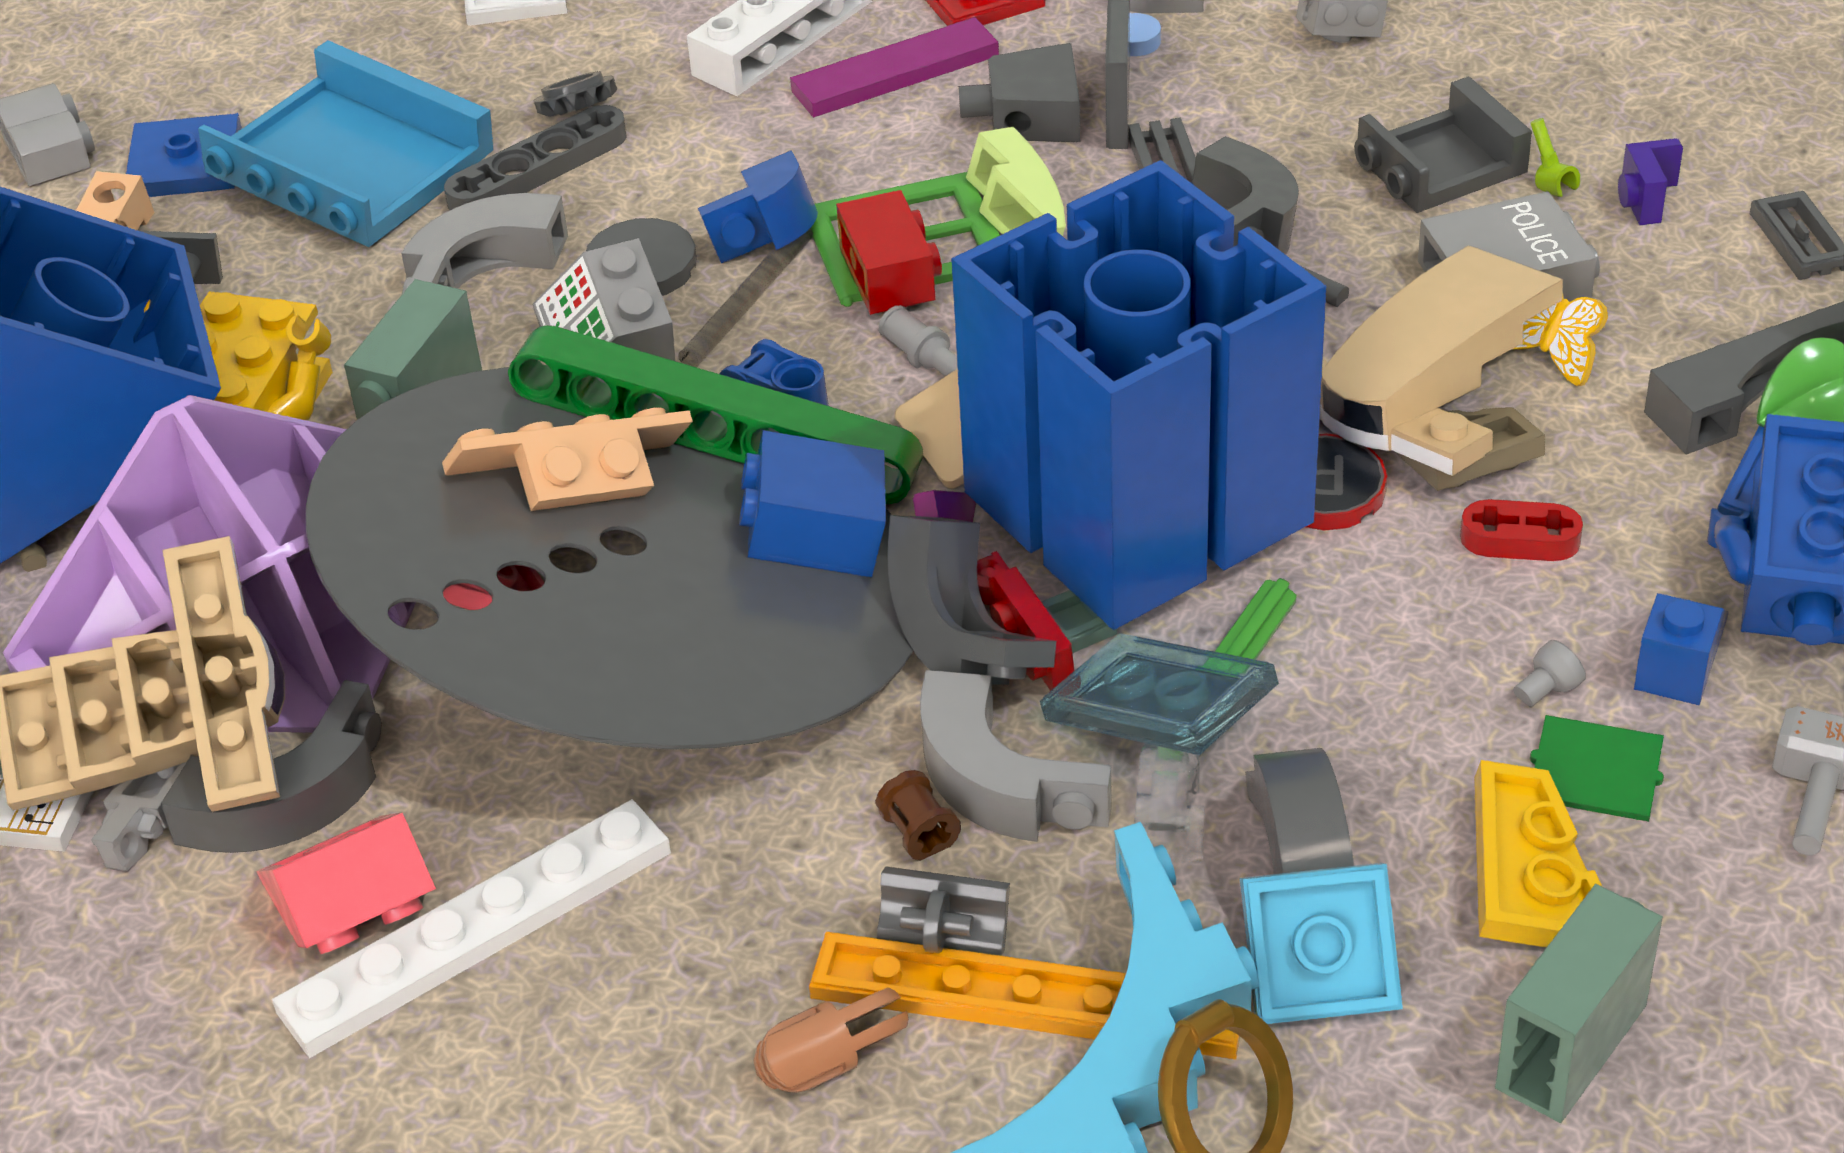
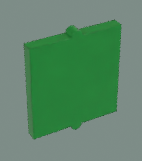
(1601, 766)

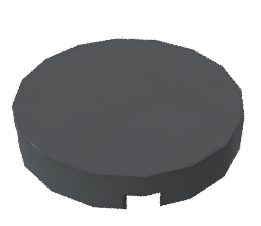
(665, 244)

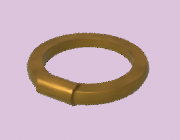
(1177, 1059)

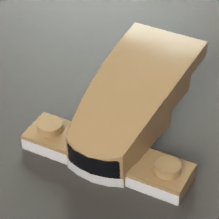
(1429, 351)
(153, 699)

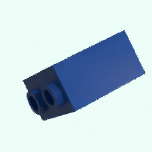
(814, 503)

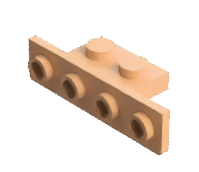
(574, 462)

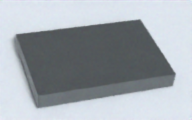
(1117, 73)

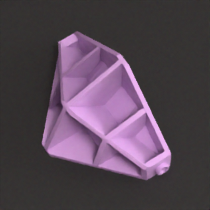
(192, 479)

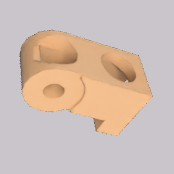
(129, 211)

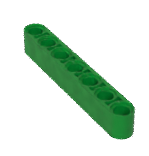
(746, 408)

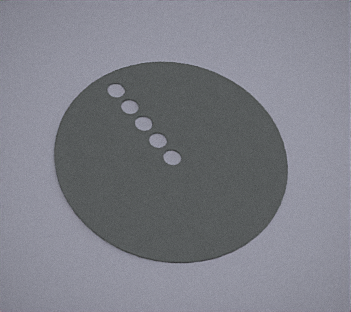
(638, 651)

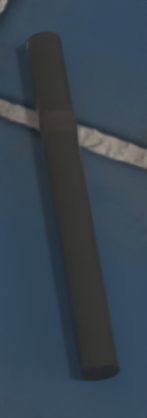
(740, 301)

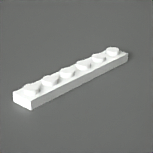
(470, 928)

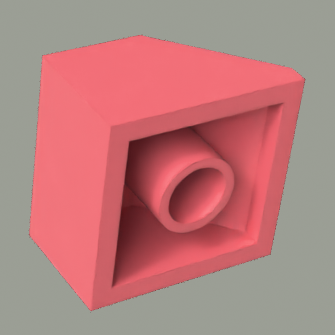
(349, 881)

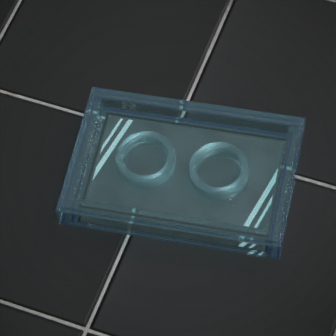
(1159, 693)

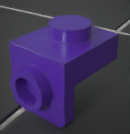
(1645, 176)

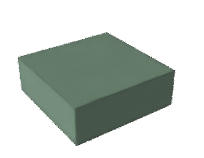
(1077, 621)

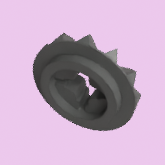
(575, 93)

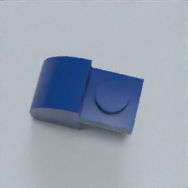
(769, 210)

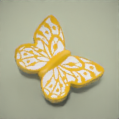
(1567, 334)

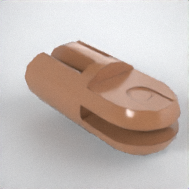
(818, 1044)

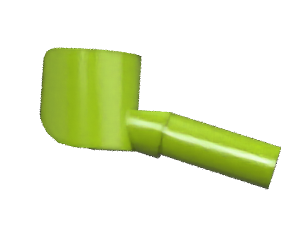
(1551, 171)

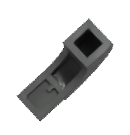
(1250, 187)
(941, 604)
(314, 784)
(1300, 810)

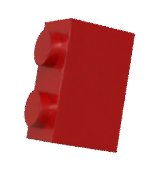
(888, 251)

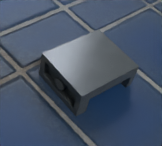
(1447, 152)

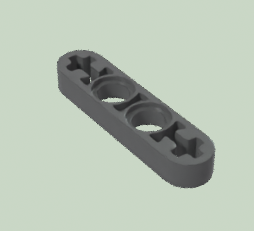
(584, 134)

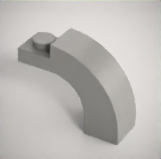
(487, 236)
(991, 781)

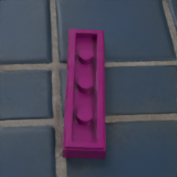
(894, 67)

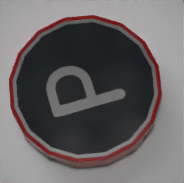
(1348, 483)

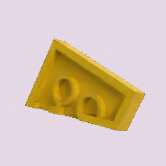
(1525, 855)

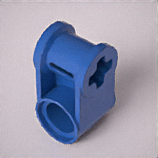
(781, 371)

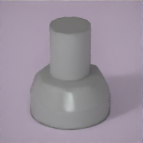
(1554, 669)

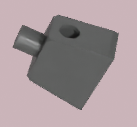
(1029, 92)

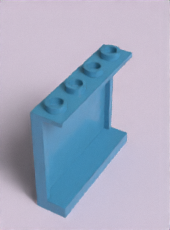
(353, 146)

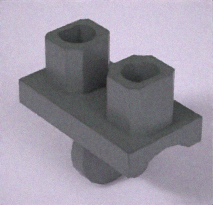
(943, 911)

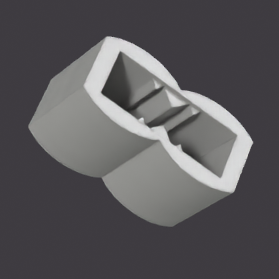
(45, 134)

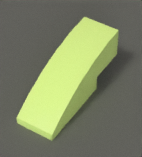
(1012, 181)

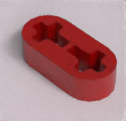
(1521, 530)

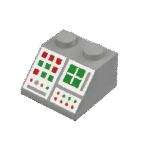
(611, 298)

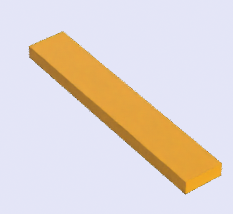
(977, 987)

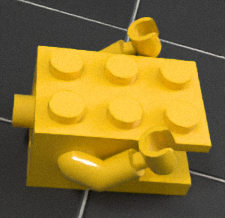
(257, 355)

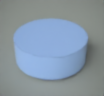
(1144, 34)

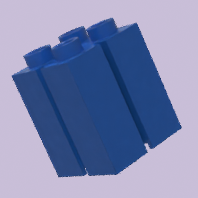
(1139, 390)

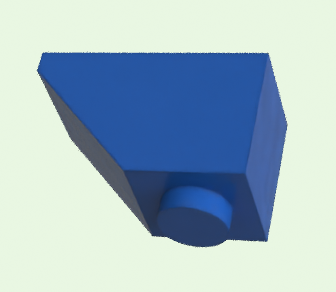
(1679, 648)

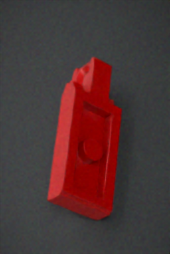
(1021, 612)

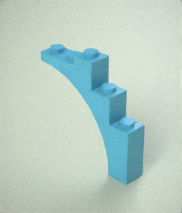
(1169, 975)

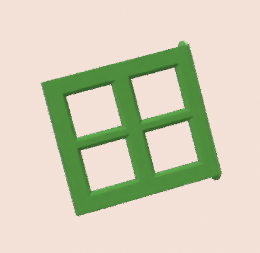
(957, 185)

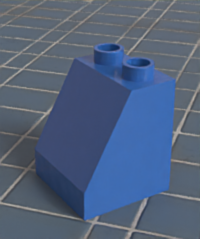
(84, 357)

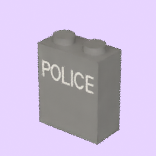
(1522, 230)

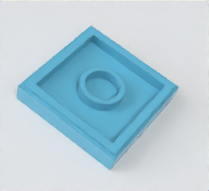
(1322, 943)

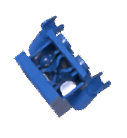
(1795, 534)

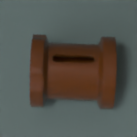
(917, 814)

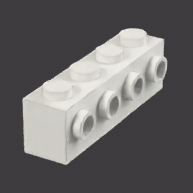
(760, 36)

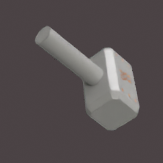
(1812, 751)

